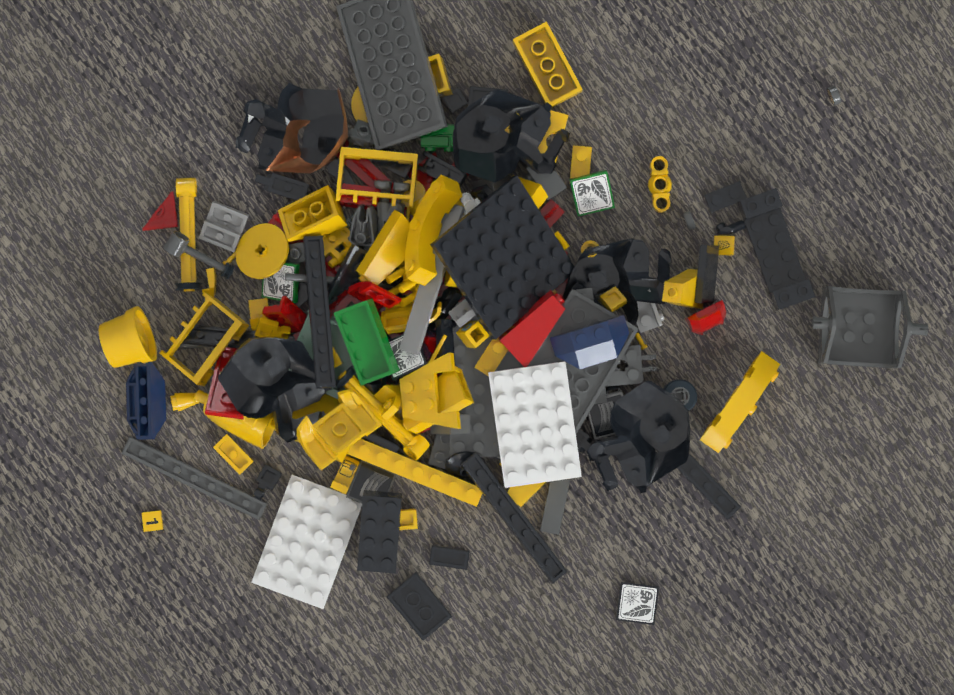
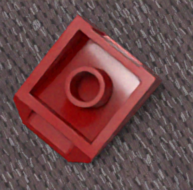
(707, 318)

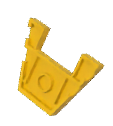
(421, 394)

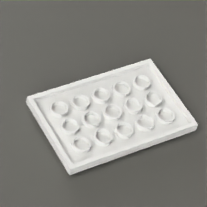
(534, 424)
(307, 542)

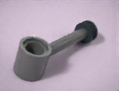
(178, 244)

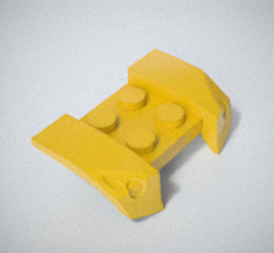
(337, 429)

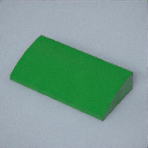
(366, 341)

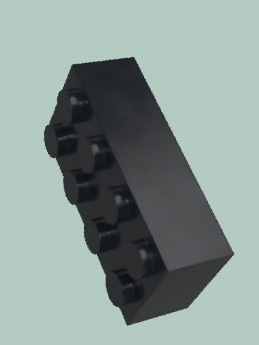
(379, 531)

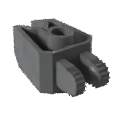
(364, 228)

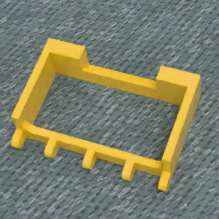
(356, 153)
(234, 332)

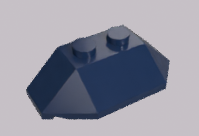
(591, 343)
(145, 400)

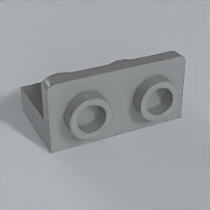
(462, 313)
(648, 316)

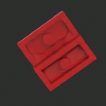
(367, 290)

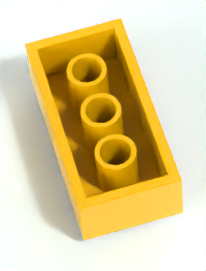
(547, 65)

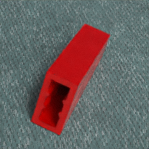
(531, 330)

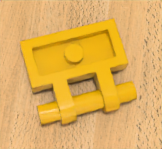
(332, 242)

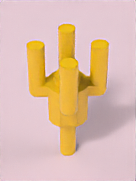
(403, 286)

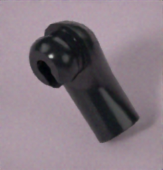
(730, 229)

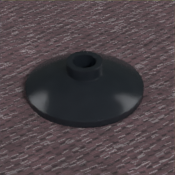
(453, 464)

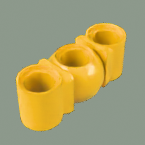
(659, 175)

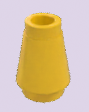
(182, 401)

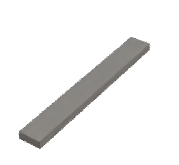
(427, 295)

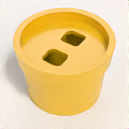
(128, 339)

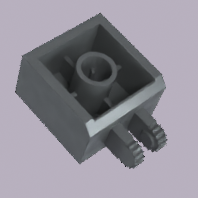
(633, 371)

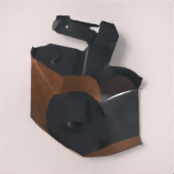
(297, 107)

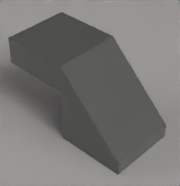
(465, 427)

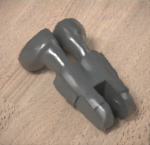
(384, 207)

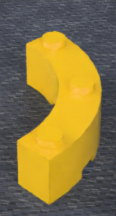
(426, 228)
(741, 402)

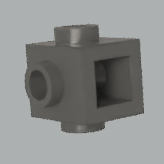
(360, 136)

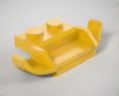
(396, 318)

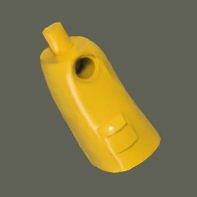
(250, 429)

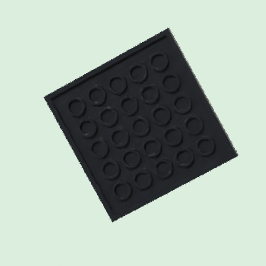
(503, 257)

